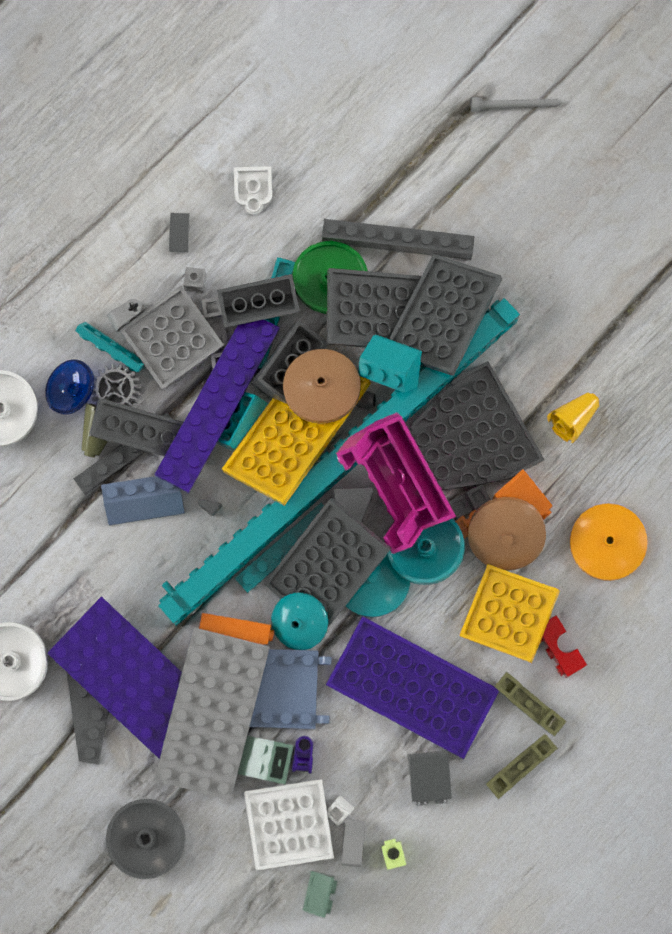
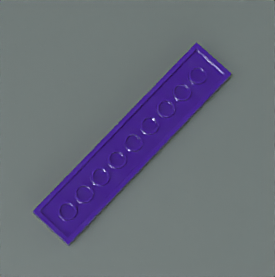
(216, 403)

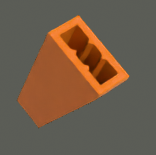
(237, 628)

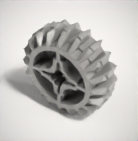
(104, 377)

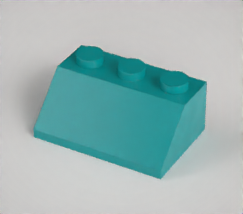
(390, 364)
(242, 420)

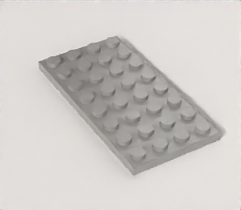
(212, 713)

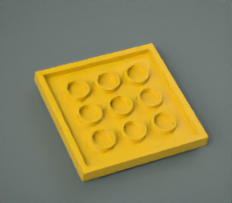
(509, 613)

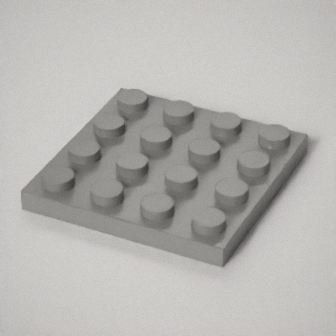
(172, 338)

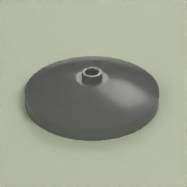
(126, 840)

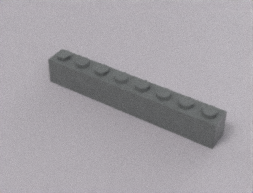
(398, 239)

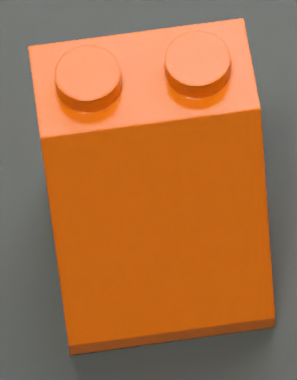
(524, 488)

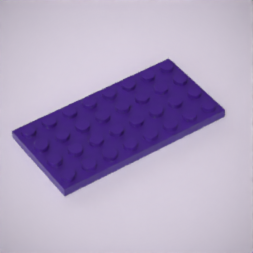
(121, 672)
(412, 687)

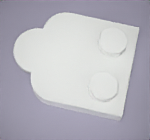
(253, 187)

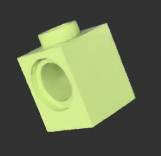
(393, 863)

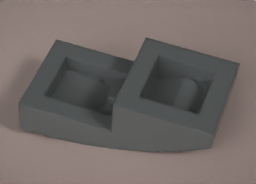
(179, 232)
(469, 501)

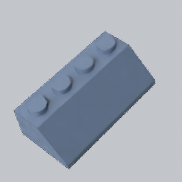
(141, 500)

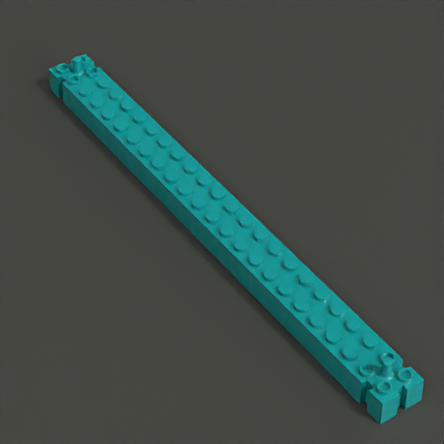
(321, 478)

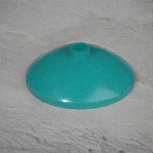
(308, 613)

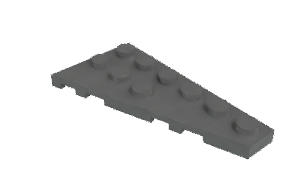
(88, 721)

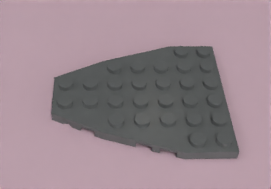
(474, 433)

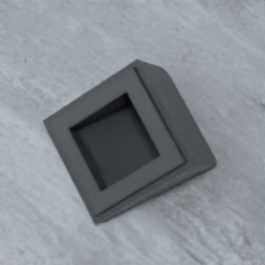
(210, 507)

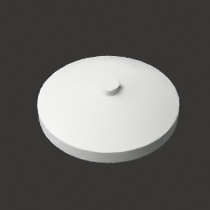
(17, 408)
(21, 661)

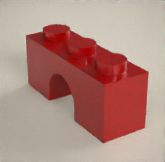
(566, 662)

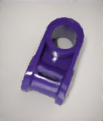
(303, 756)

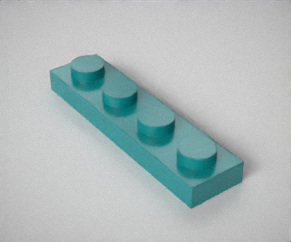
(107, 344)

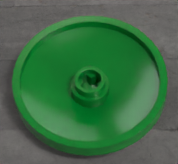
(312, 267)

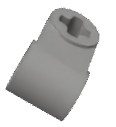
(124, 314)

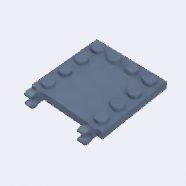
(289, 691)

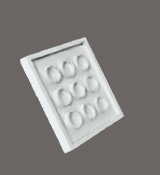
(289, 824)

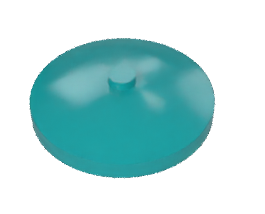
(432, 556)
(380, 592)

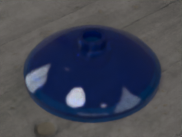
(69, 387)

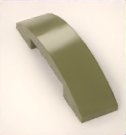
(530, 704)
(521, 766)

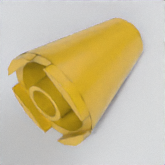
(573, 416)

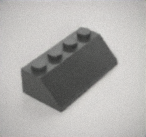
(258, 300)
(295, 343)

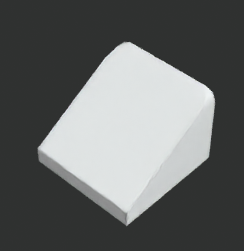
(339, 810)

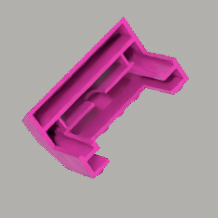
(400, 479)

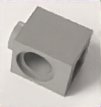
(194, 279)

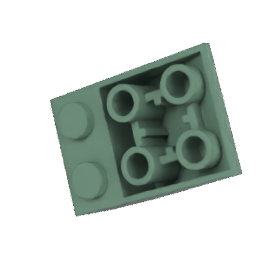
(266, 760)
(318, 894)

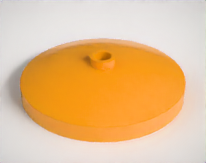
(593, 552)

